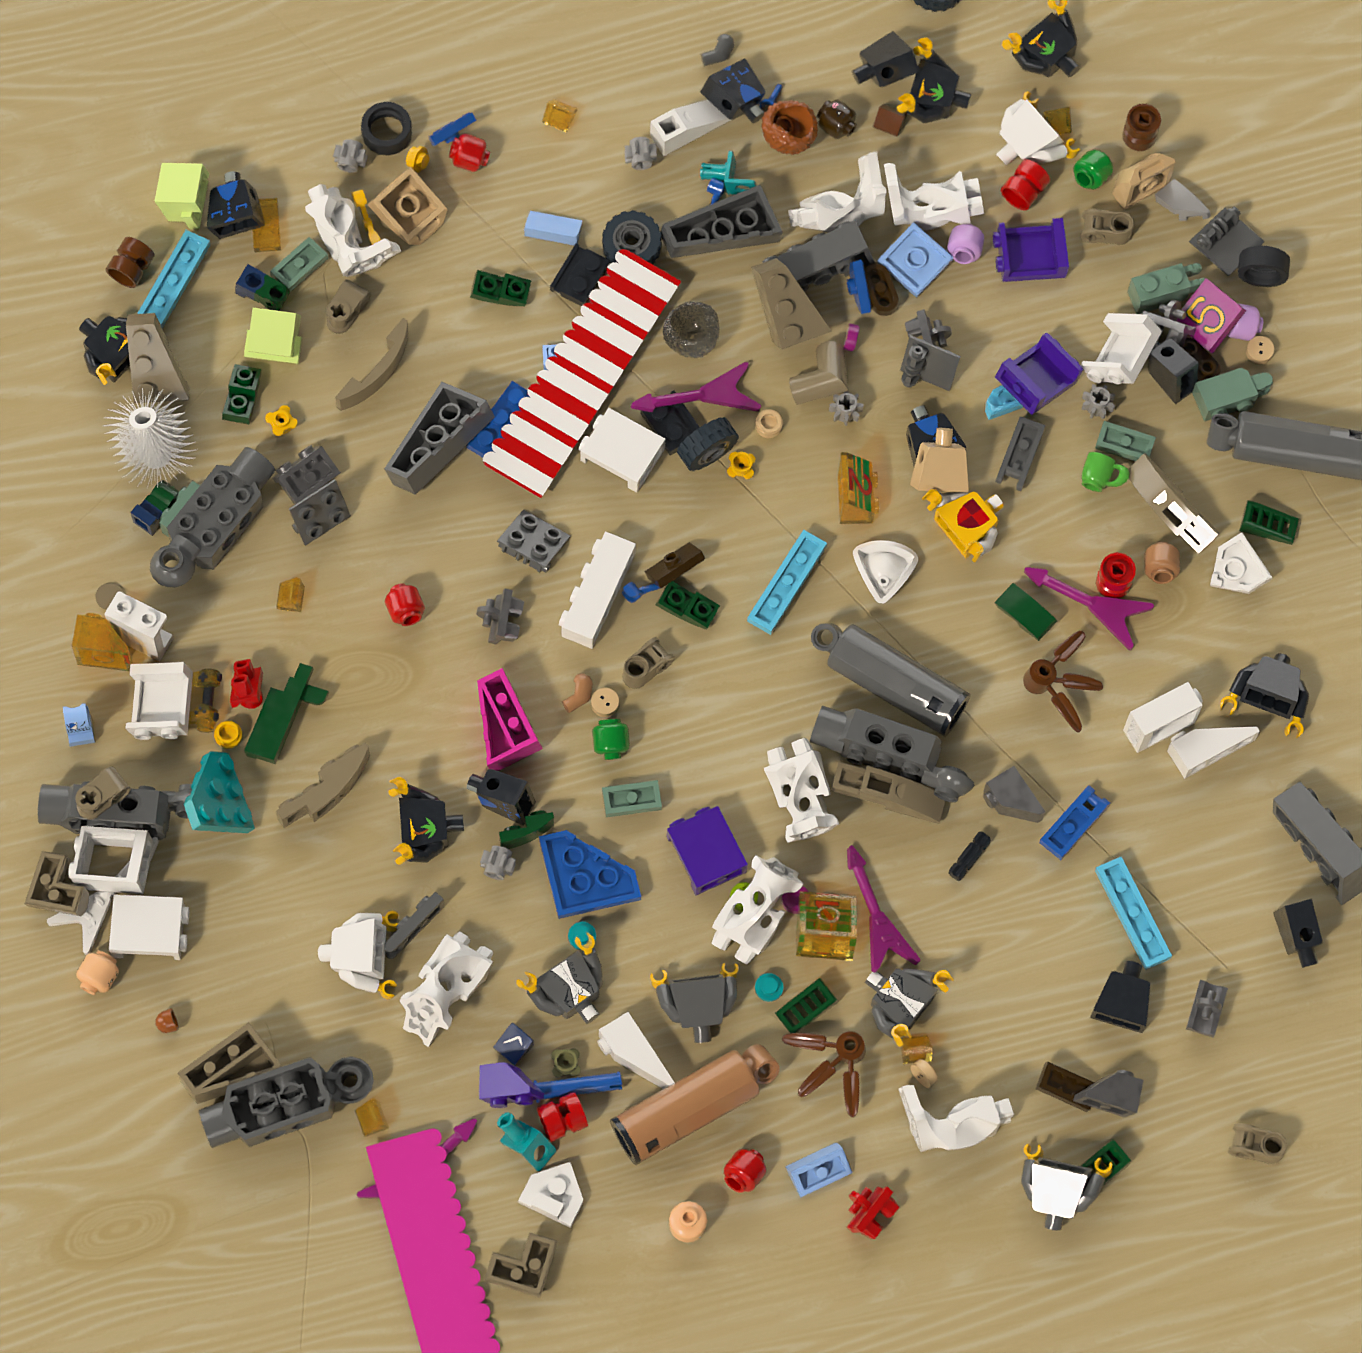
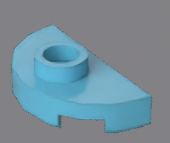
(1000, 403)

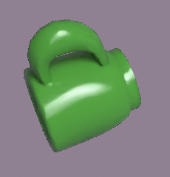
(1098, 472)

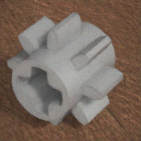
(640, 153)
(350, 155)
(1094, 408)
(843, 415)
(498, 862)

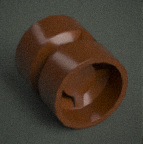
(1141, 127)
(131, 260)

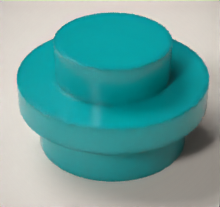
(579, 930)
(769, 987)

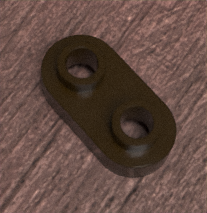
(882, 290)
(1203, 358)

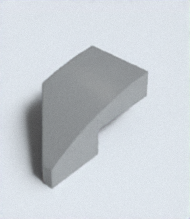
(1181, 201)

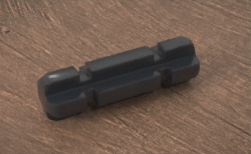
(969, 856)

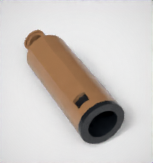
(693, 1102)

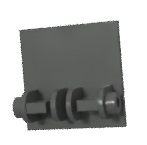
(1225, 239)
(929, 364)
(319, 512)
(533, 540)

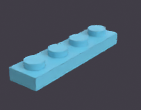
(175, 276)
(787, 582)
(1133, 913)

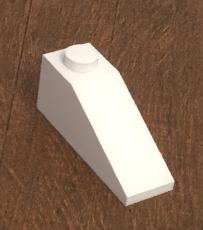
(1206, 746)
(631, 1049)

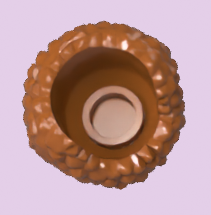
(789, 126)

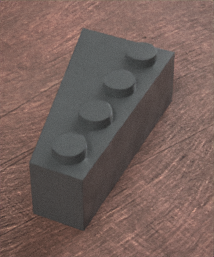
(725, 225)
(826, 255)
(437, 436)
(1321, 839)

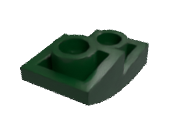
(500, 290)
(242, 394)
(687, 606)
(1025, 611)
(536, 825)

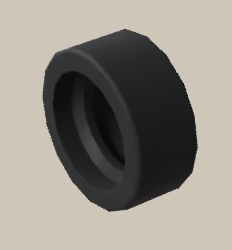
(381, 110)
(1264, 266)

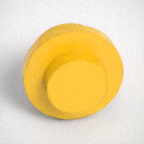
(417, 158)
(228, 734)

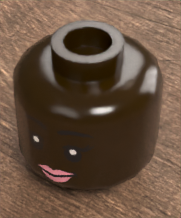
(837, 119)

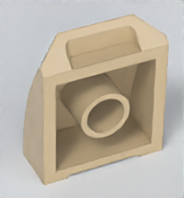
(1143, 179)
(409, 208)

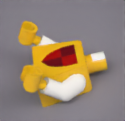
(966, 520)

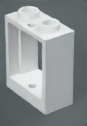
(1163, 717)
(138, 866)

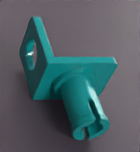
(726, 173)
(524, 1140)

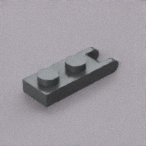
(1021, 451)
(411, 926)

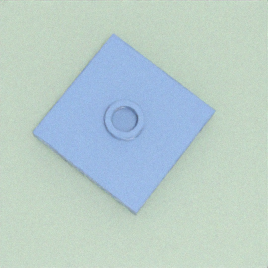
(915, 259)

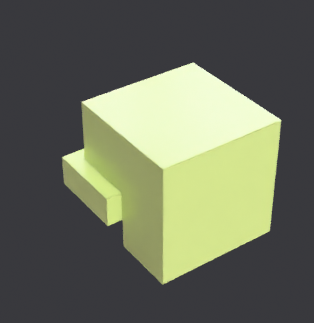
(182, 192)
(274, 336)

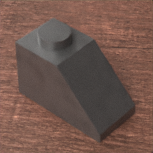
(1013, 797)
(1114, 1094)

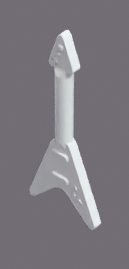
(95, 913)

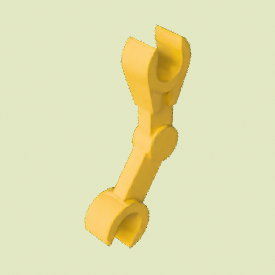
(360, 201)

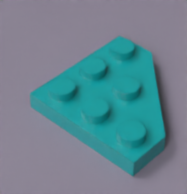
(218, 797)

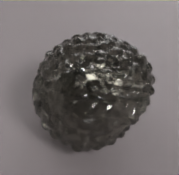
(692, 329)

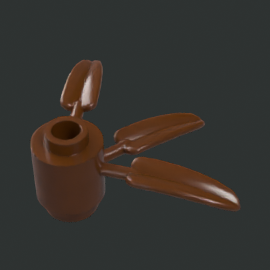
(1043, 673)
(827, 1069)

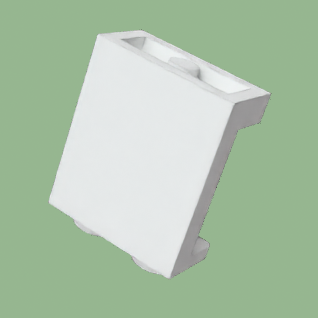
(1125, 349)
(622, 448)
(139, 625)
(160, 700)
(148, 926)

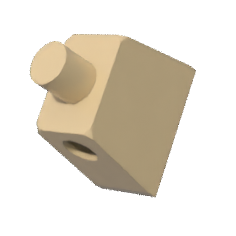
(941, 465)

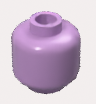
(965, 243)
(1248, 325)

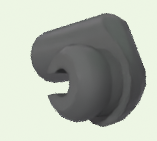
(721, 52)

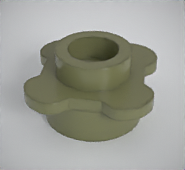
(560, 1056)

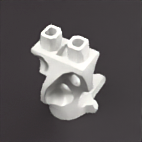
(947, 201)
(832, 208)
(340, 232)
(797, 774)
(773, 881)
(430, 1000)
(964, 1126)

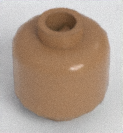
(1162, 562)

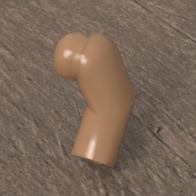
(582, 693)

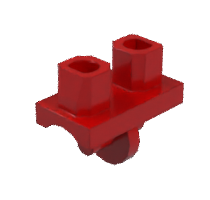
(246, 685)
(879, 1201)

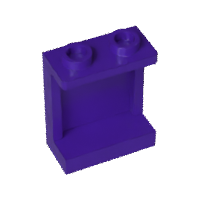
(1031, 252)
(1039, 374)
(707, 849)

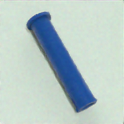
(580, 1085)

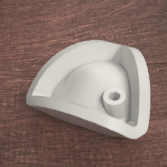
(884, 566)

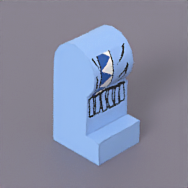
(78, 725)

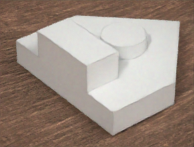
(1239, 567)
(554, 1194)

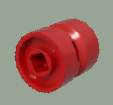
(1024, 186)
(1115, 575)
(556, 1125)

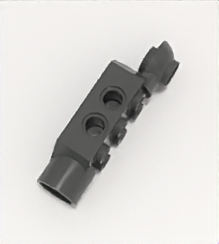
(213, 518)
(889, 747)
(139, 810)
(284, 1101)

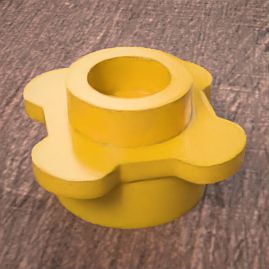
(284, 427)
(741, 458)

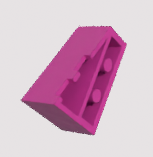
(505, 724)

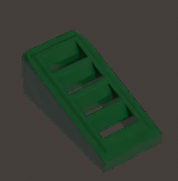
(1254, 508)
(819, 985)
(1119, 1155)

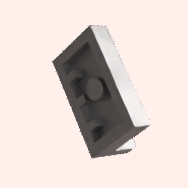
(306, 474)

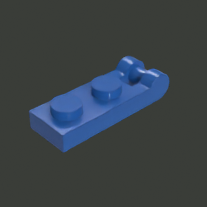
(1074, 823)

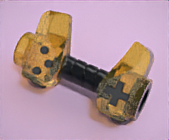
(204, 714)

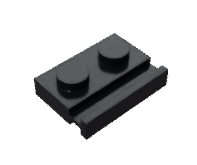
(579, 275)
(671, 423)

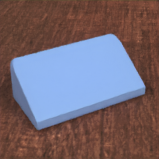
(552, 228)
(819, 1169)

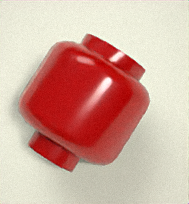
(469, 152)
(404, 604)
(744, 1170)

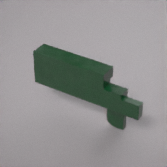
(279, 714)

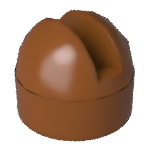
(167, 1021)

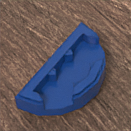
(450, 130)
(858, 286)

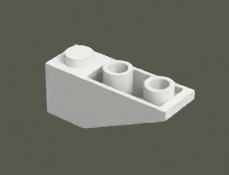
(685, 125)

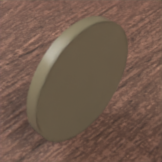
(106, 594)

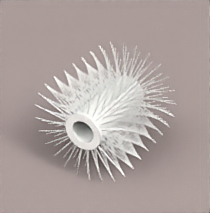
(150, 440)

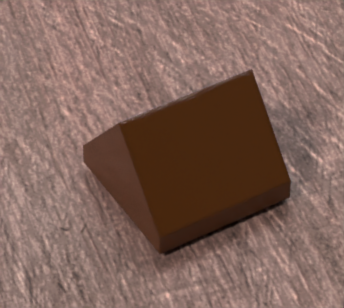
(889, 120)

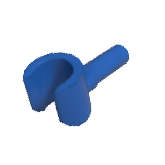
(772, 99)
(716, 188)
(633, 593)

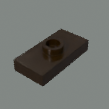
(674, 565)
(1062, 1084)

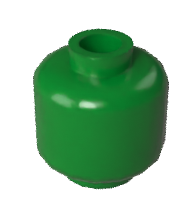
(1093, 169)
(611, 738)

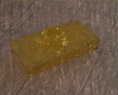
(268, 237)

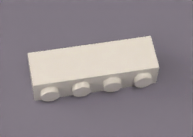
(598, 589)

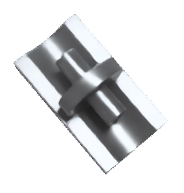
(1172, 311)
(922, 327)
(496, 615)
(1206, 1008)

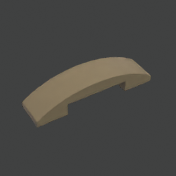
(357, 392)

